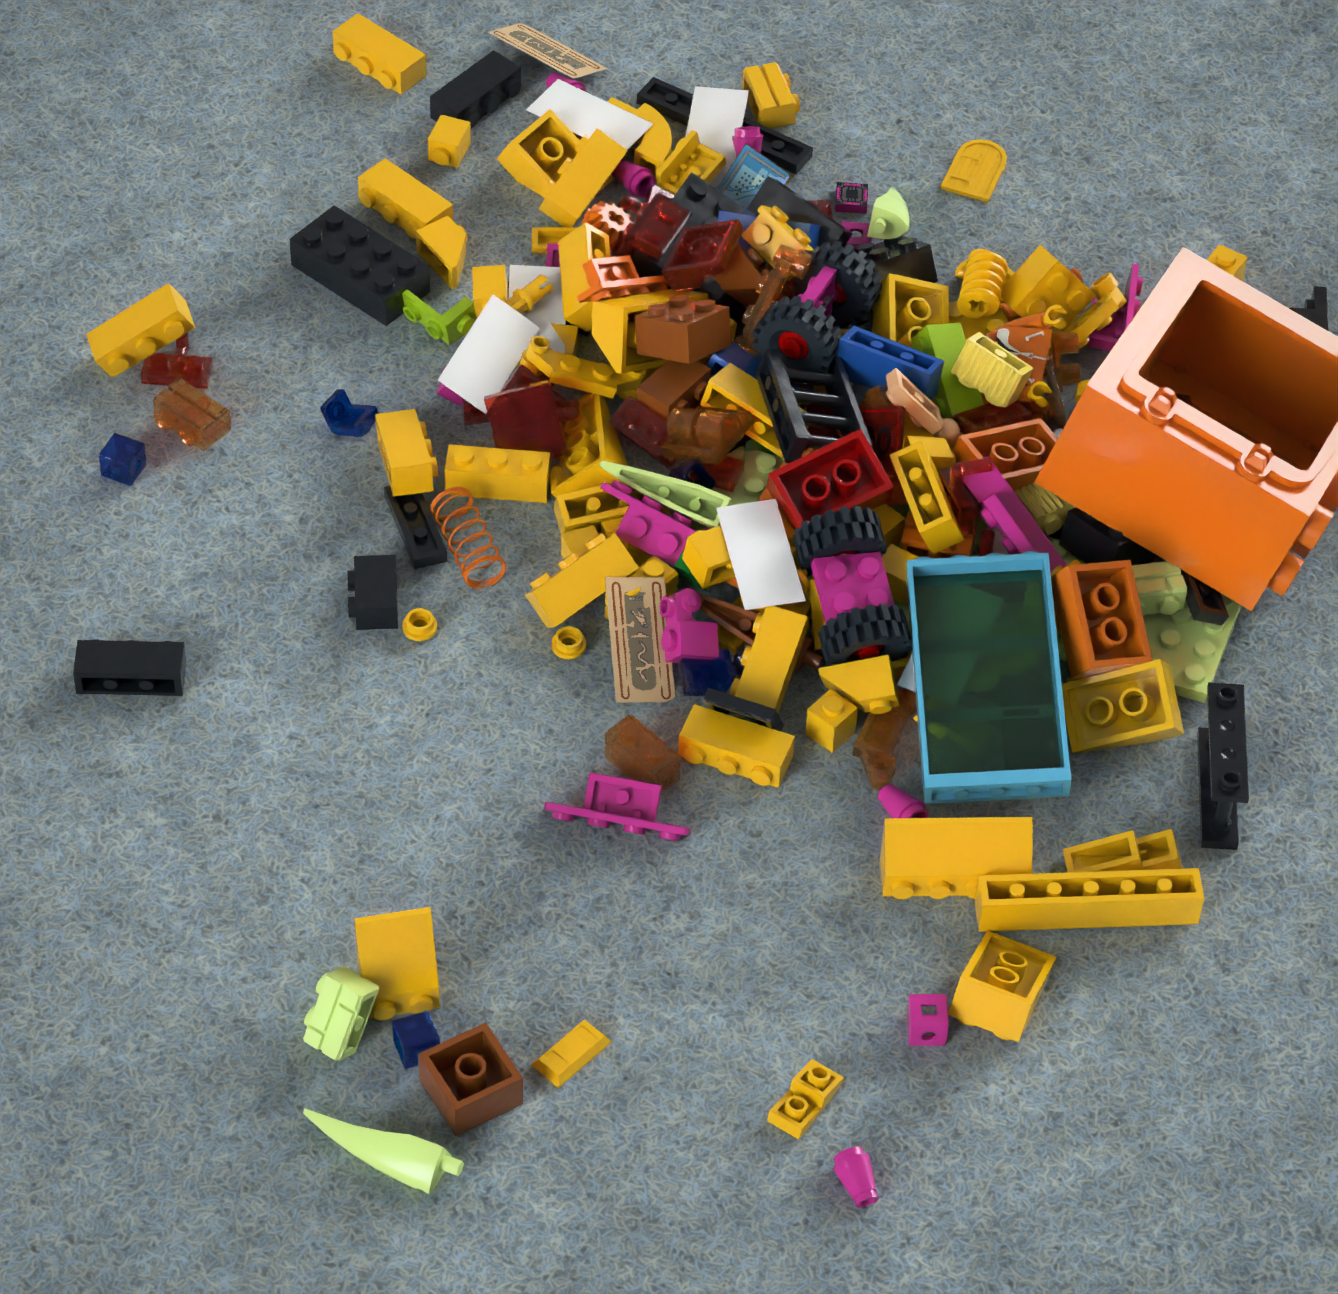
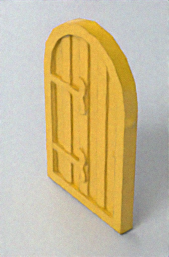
(975, 170)

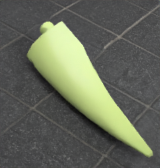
(889, 216)
(678, 495)
(394, 1154)

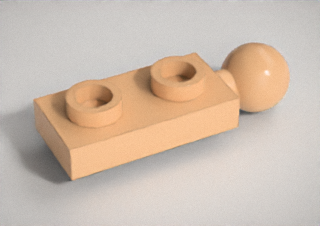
(920, 407)

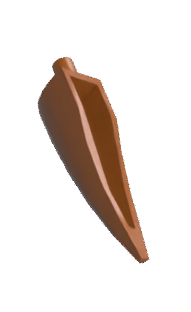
(741, 624)

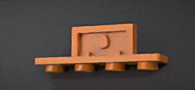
(616, 278)

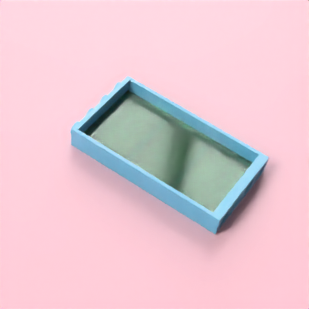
(987, 678)

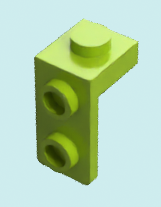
(449, 326)

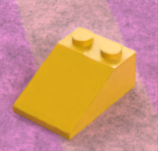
(540, 152)
(1122, 707)
(400, 958)
(1001, 986)

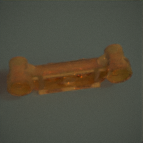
(787, 262)
(880, 737)

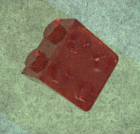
(654, 229)

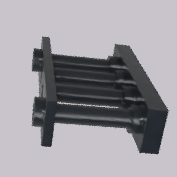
(789, 419)
(1222, 766)

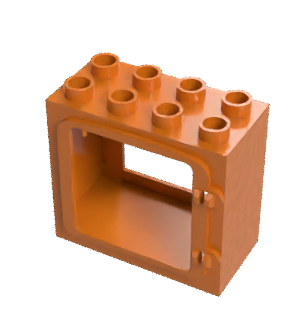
(1240, 471)

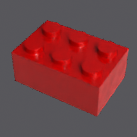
(831, 478)

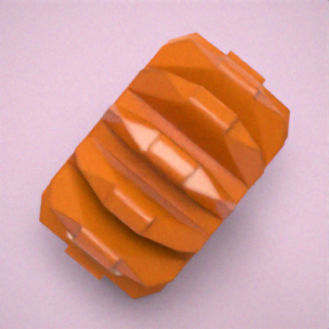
(610, 221)

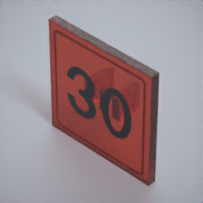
(886, 429)

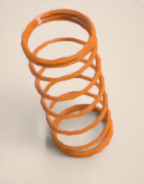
(462, 511)

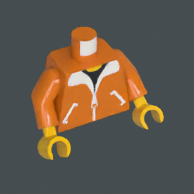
(1030, 341)

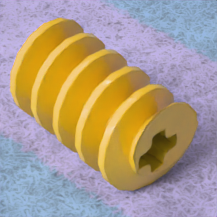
(982, 284)

